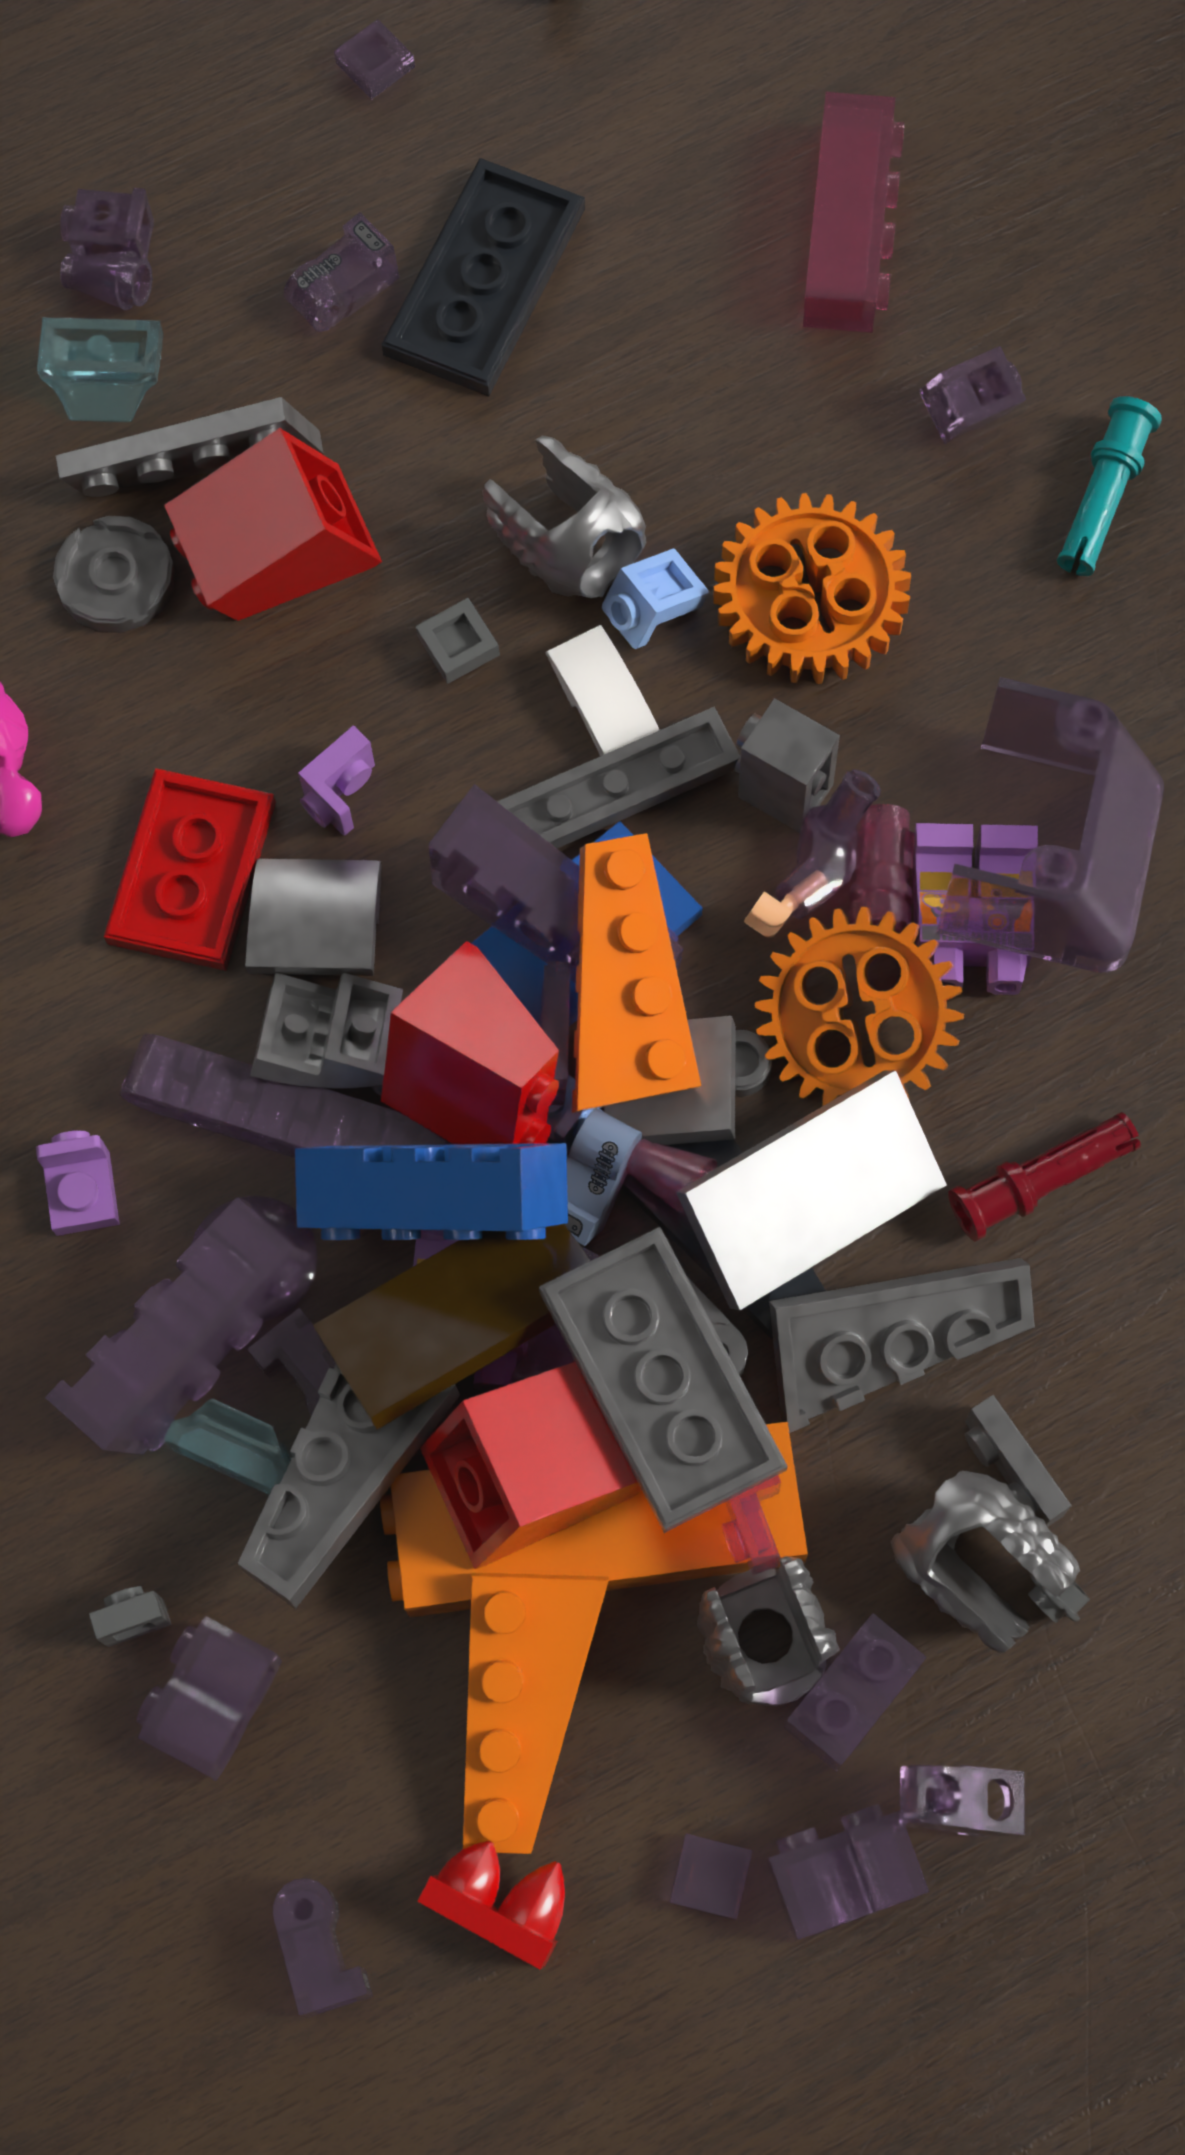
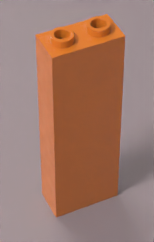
(614, 1544)

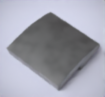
(313, 917)
(325, 1033)

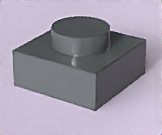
(457, 640)
(129, 1615)

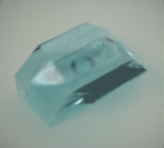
(100, 365)
(231, 1445)

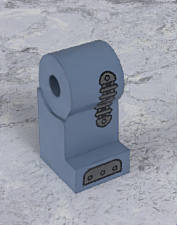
(597, 1172)

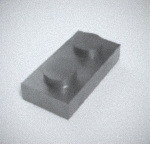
(999, 1442)

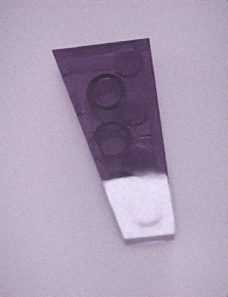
(512, 879)

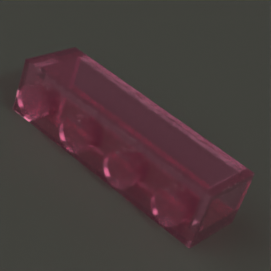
(850, 212)

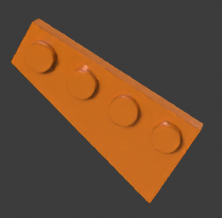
(630, 1001)
(522, 1683)

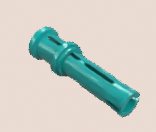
(1115, 462)

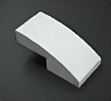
(602, 690)

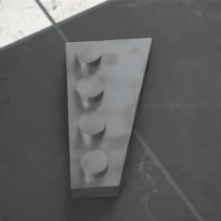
(181, 449)
(870, 1335)
(332, 1486)

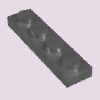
(627, 780)

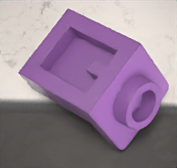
(337, 770)
(78, 1182)

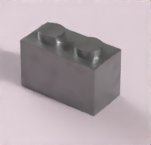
(785, 763)

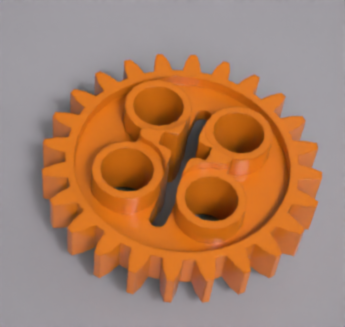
(863, 573)
(916, 997)

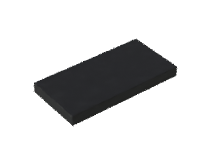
(483, 277)

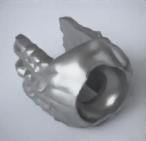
(566, 552)
(929, 1557)
(784, 1592)

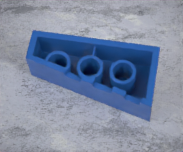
(432, 1188)

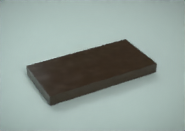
(445, 1318)

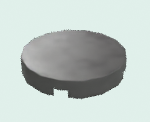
(114, 574)

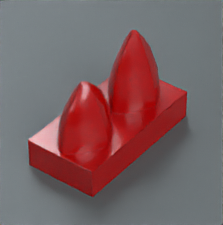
(526, 1917)

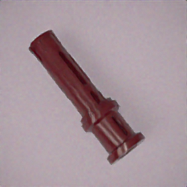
(1019, 1187)

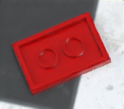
(190, 869)

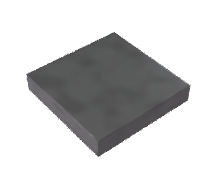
(695, 1113)

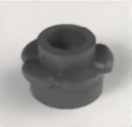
(1056, 1607)

